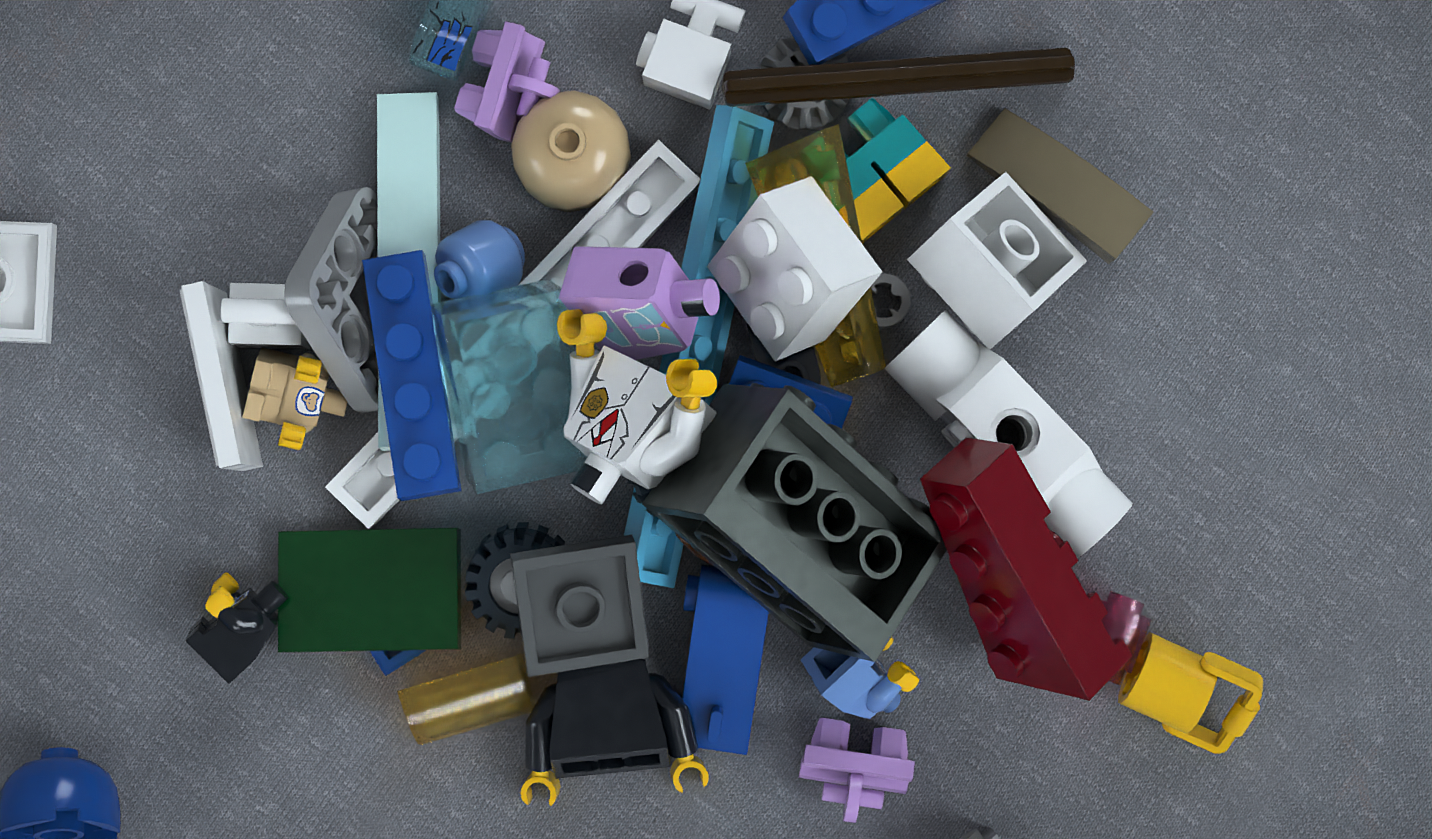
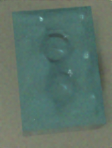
(508, 384)

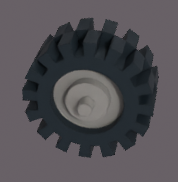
(491, 575)

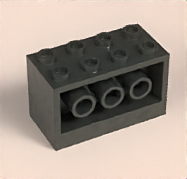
(801, 520)

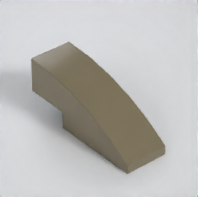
(1062, 185)

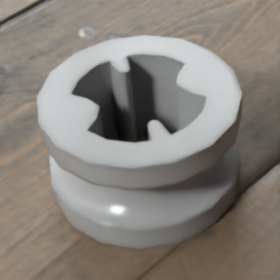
(897, 290)

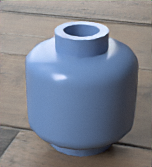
(479, 260)

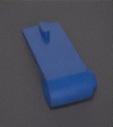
(722, 660)

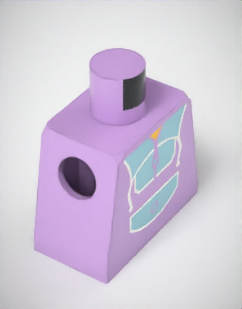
(641, 297)

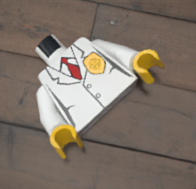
(627, 413)

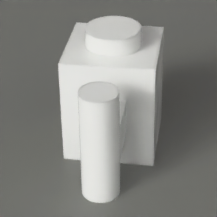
(688, 59)
(260, 318)

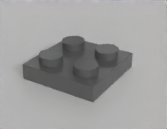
(579, 605)

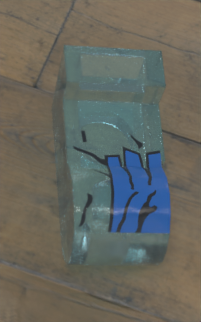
(447, 35)

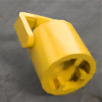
(1177, 685)

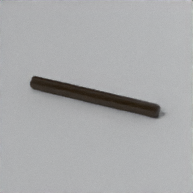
(897, 77)

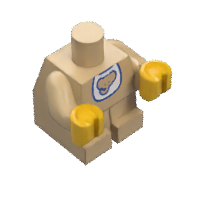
(291, 394)

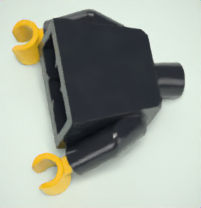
(608, 723)

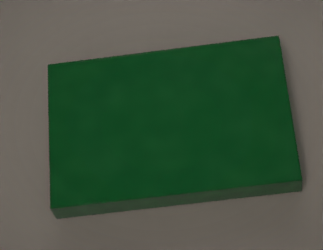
(370, 590)

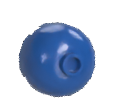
(59, 799)

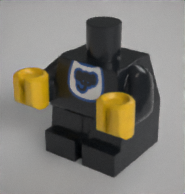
(238, 627)

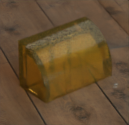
(467, 699)

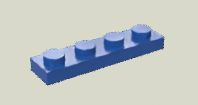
(411, 376)

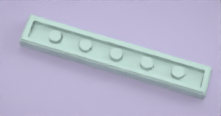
(407, 188)

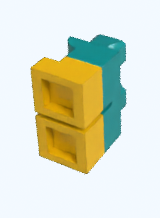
(899, 157)

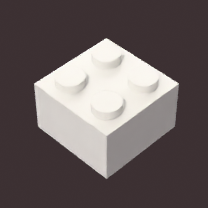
(996, 260)
(793, 268)

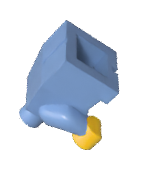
(859, 684)

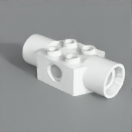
(976, 390)

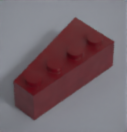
(1019, 574)

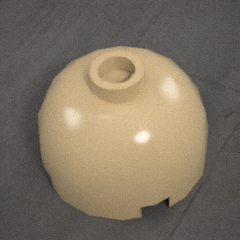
(570, 150)

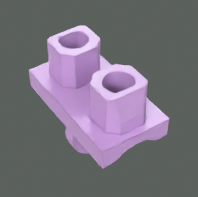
(512, 84)
(882, 769)

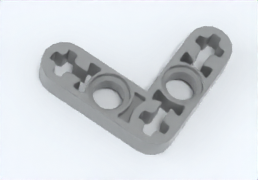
(320, 292)

